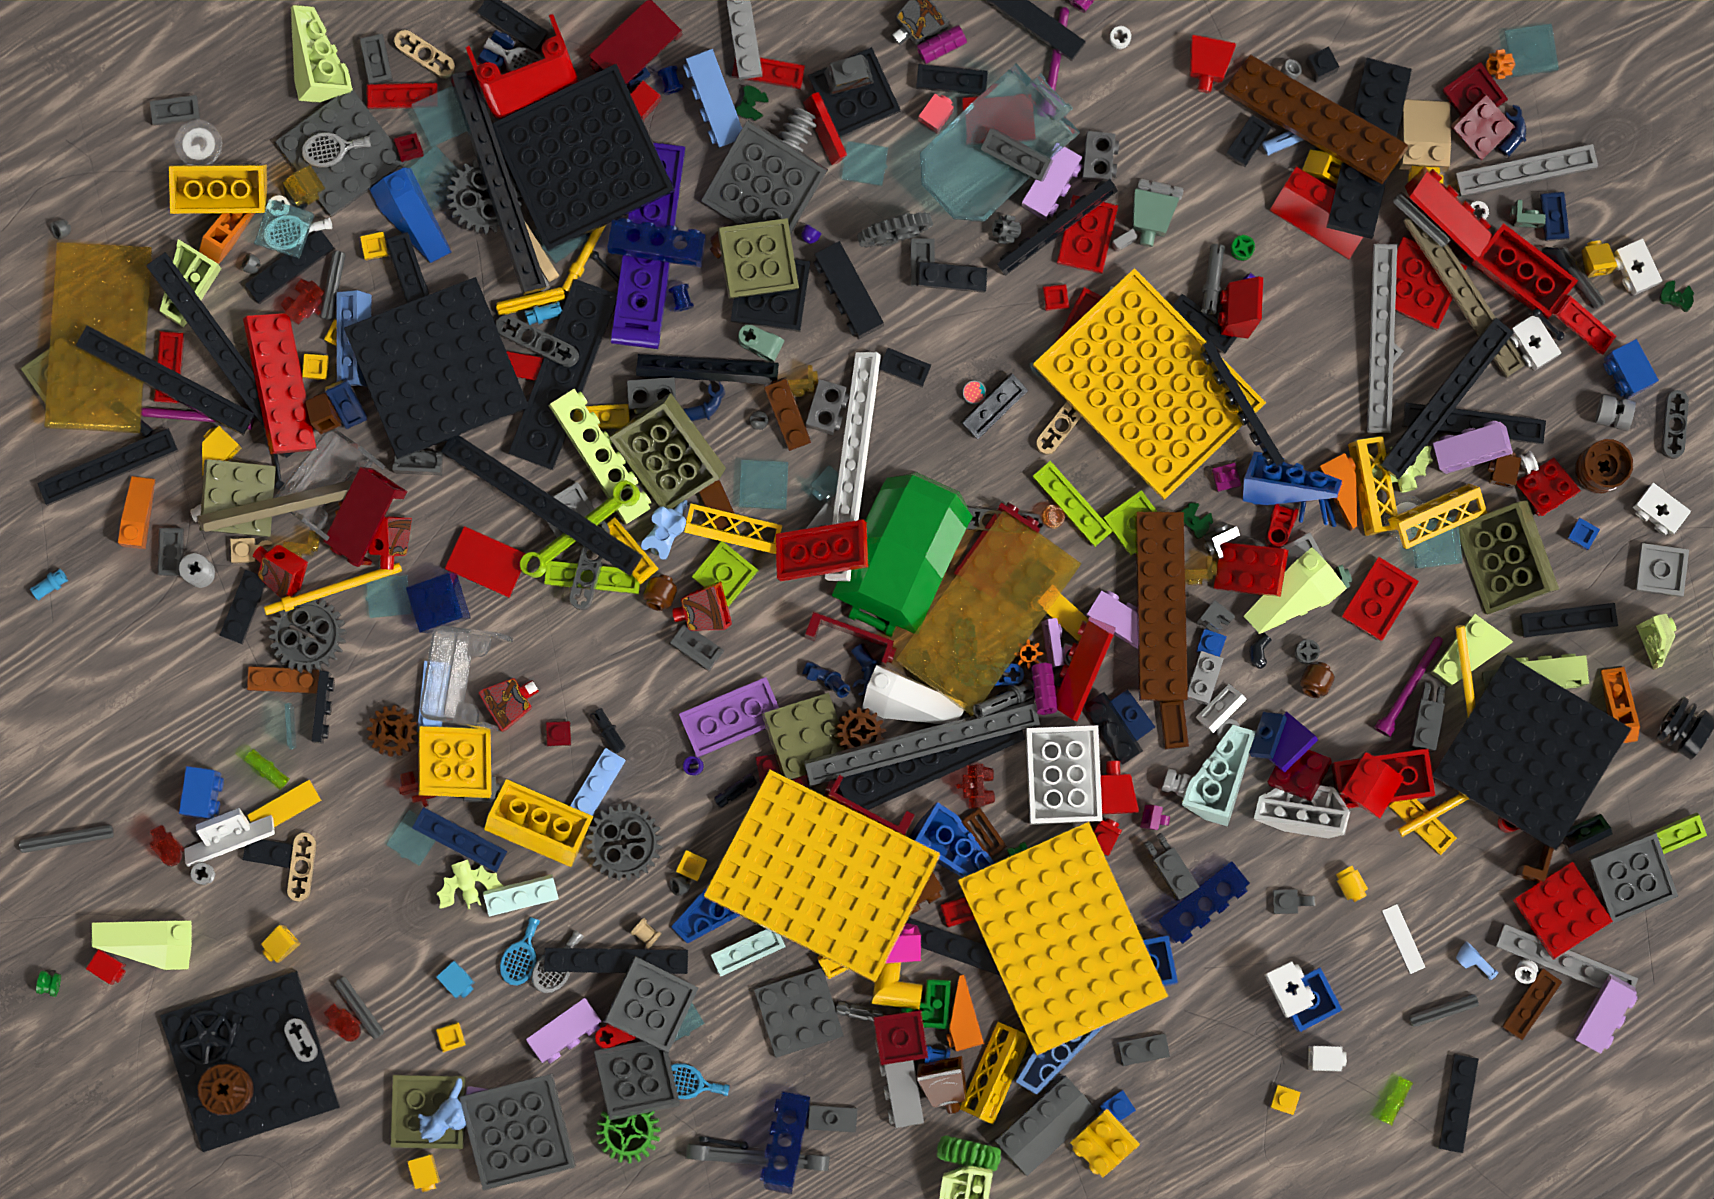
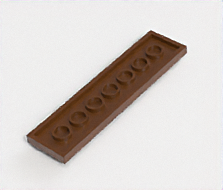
(1316, 119)
(1161, 606)

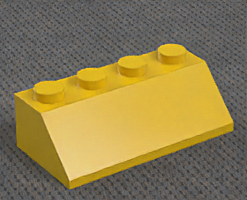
(217, 188)
(538, 823)

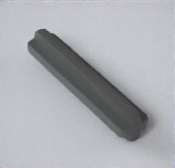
(1422, 219)
(1584, 282)
(332, 285)
(359, 1007)
(1443, 1010)

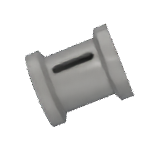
(196, 877)

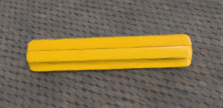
(529, 301)

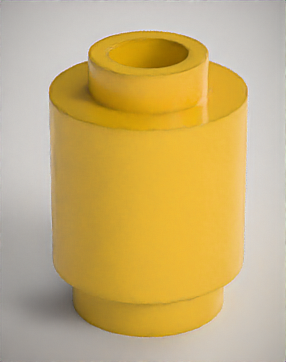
(1351, 884)

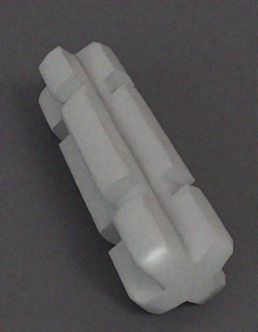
(1160, 188)

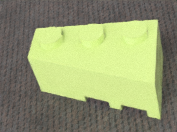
(197, 271)
(1482, 644)
(1567, 671)

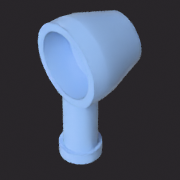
(1469, 956)

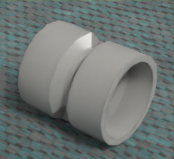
(1609, 406)

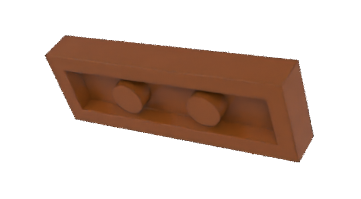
(282, 680)

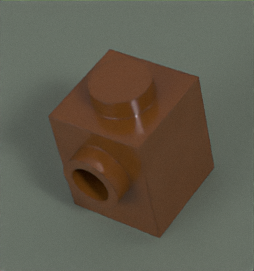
(322, 413)
(1504, 470)

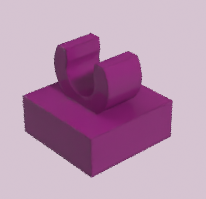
(1226, 477)
(1153, 817)

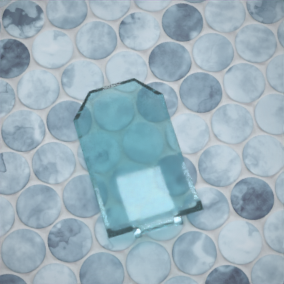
(974, 182)

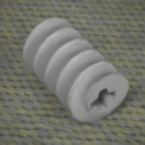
(798, 128)
(197, 561)

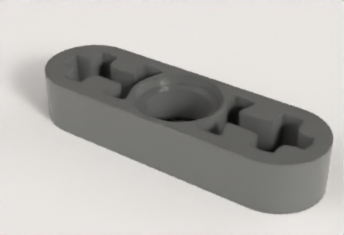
(1679, 442)

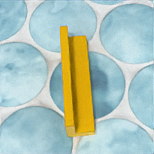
(1365, 485)
(1435, 507)
(730, 537)
(999, 1074)

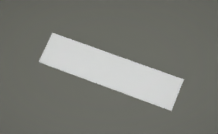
(1403, 939)

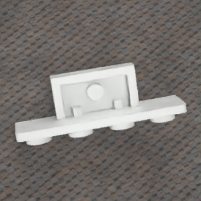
(226, 834)

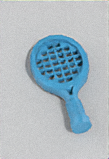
(529, 933)
(715, 1088)

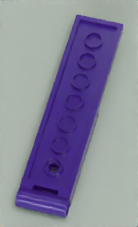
(644, 278)

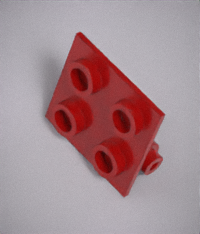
(1547, 487)

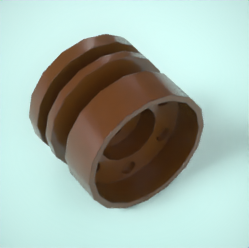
(1616, 469)
(239, 1092)

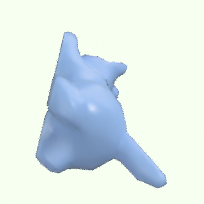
(667, 526)
(447, 1116)

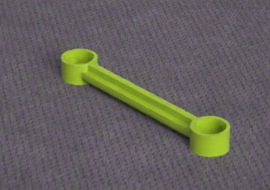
(564, 541)

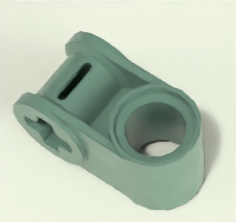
(765, 343)

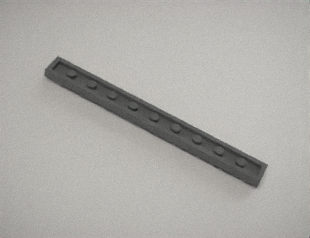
(921, 743)

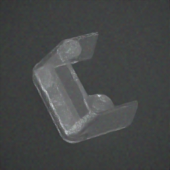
(326, 465)
(448, 675)

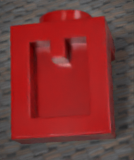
(1107, 835)

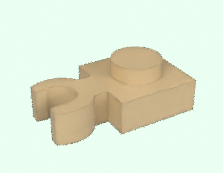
(243, 549)

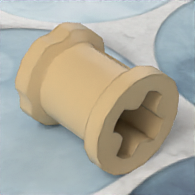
(646, 933)

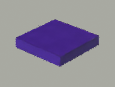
(1293, 743)

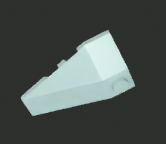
(1217, 783)

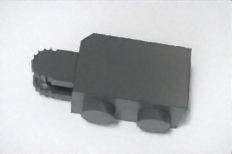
(1427, 720)
(1172, 869)

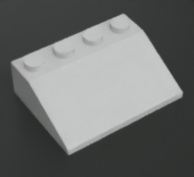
(1063, 775)

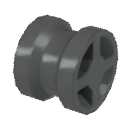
(1310, 649)

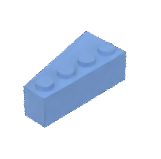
(714, 97)
(1044, 1067)

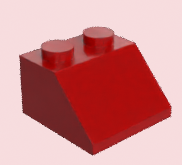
(1241, 307)
(1371, 785)

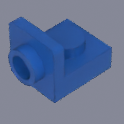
(1118, 1105)

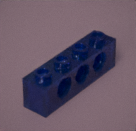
(666, 252)
(1237, 887)
(783, 1179)

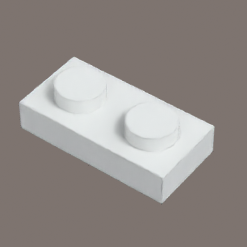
(1221, 708)

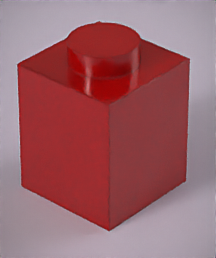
(645, 99)
(107, 967)

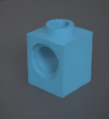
(456, 980)

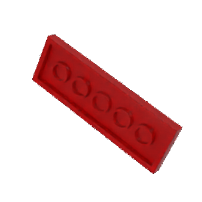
(279, 383)

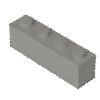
(902, 1092)

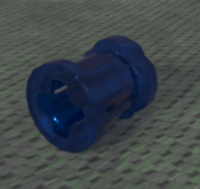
(670, 80)
(681, 297)

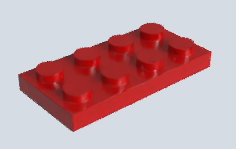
(821, 550)

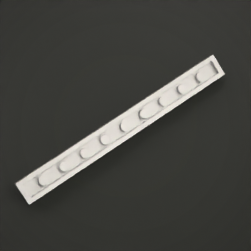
(855, 444)

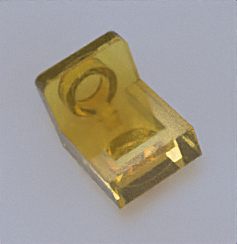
(804, 385)
(304, 549)
(1196, 576)

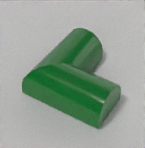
(936, 1006)

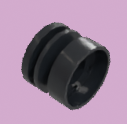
(1686, 727)

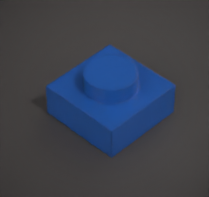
(1583, 534)
(1211, 643)

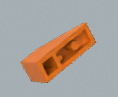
(223, 235)
(1343, 469)
(137, 513)
(1620, 700)
(963, 1024)

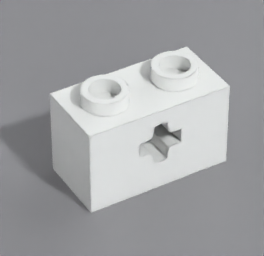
(1637, 255)
(1532, 330)
(1673, 513)
(1278, 981)
(1326, 1058)

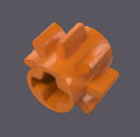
(1500, 64)
(1033, 649)

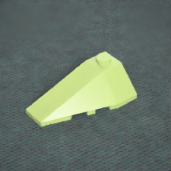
(316, 65)
(1306, 586)
(1657, 638)
(150, 942)

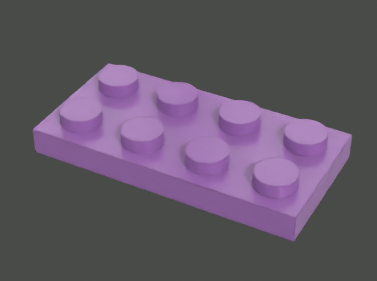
(729, 717)

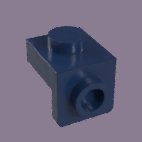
(501, 39)

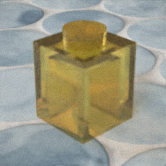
(304, 186)

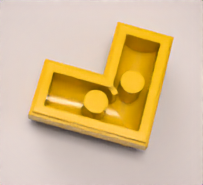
(894, 993)

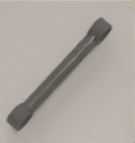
(754, 1157)

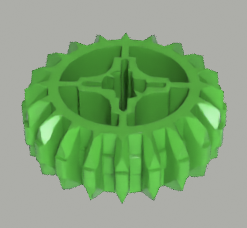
(623, 1148)
(968, 1153)

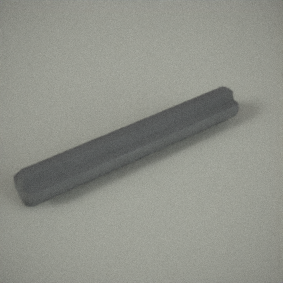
(66, 838)

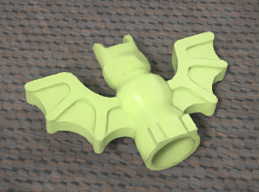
(1407, 481)
(465, 880)

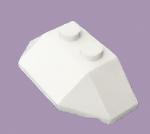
(1322, 817)

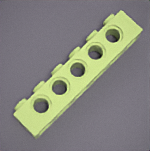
(587, 450)

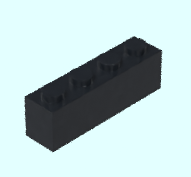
(849, 290)

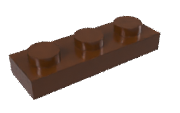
(787, 413)
(1532, 1004)

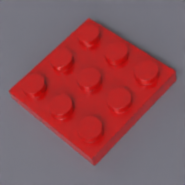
(1418, 287)
(1562, 910)

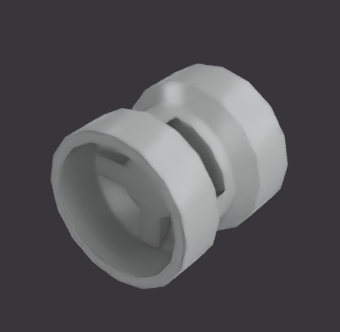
(1176, 782)

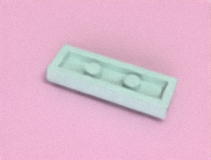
(520, 895)
(747, 951)

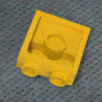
(1104, 1143)

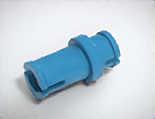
(542, 313)
(52, 582)

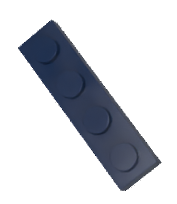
(459, 839)

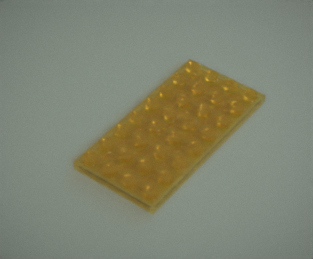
(111, 294)
(988, 612)

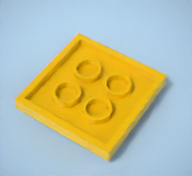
(454, 762)

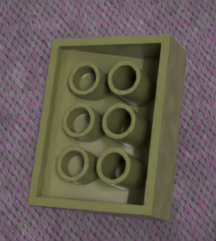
(668, 453)
(1507, 557)

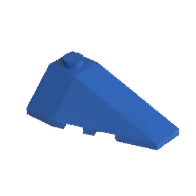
(406, 207)
(1286, 483)
(957, 846)
(702, 918)

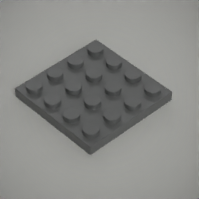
(360, 166)
(763, 180)
(517, 1131)

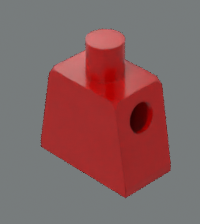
(1209, 60)
(1117, 791)

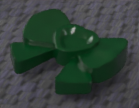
(746, 108)
(1669, 296)
(1198, 526)

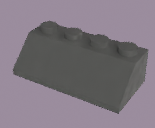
(1046, 1125)

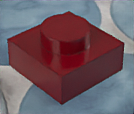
(408, 147)
(558, 733)

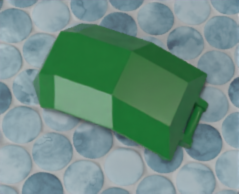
(909, 547)

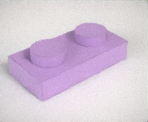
(1052, 633)

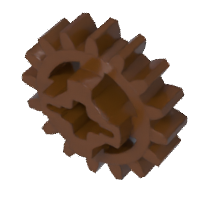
(858, 723)
(400, 725)

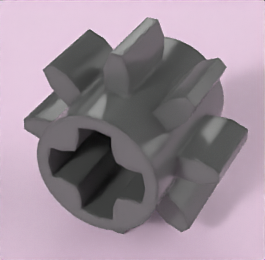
(1006, 229)

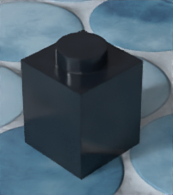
(1322, 64)

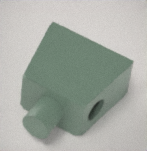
(1152, 214)

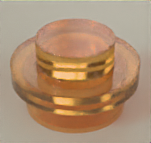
(1053, 516)

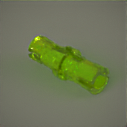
(266, 769)
(1395, 1100)

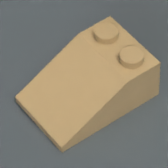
(1427, 134)

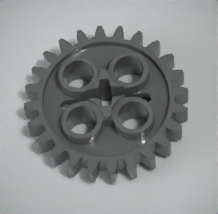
(474, 214)
(896, 229)
(297, 653)
(626, 864)

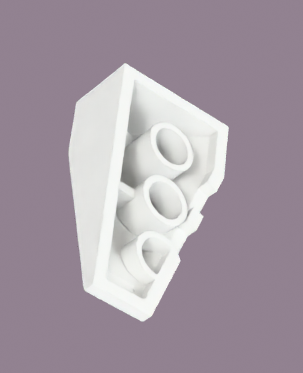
(905, 699)

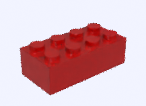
(1524, 271)
(1412, 765)

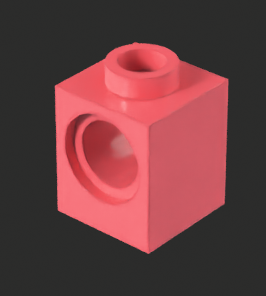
(936, 113)

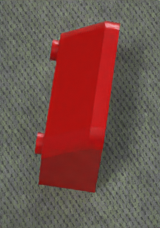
(527, 84)

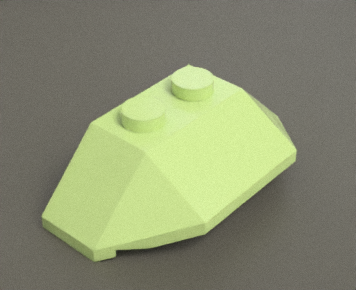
(966, 1183)

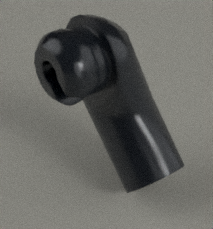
(1557, 256)
(1256, 651)

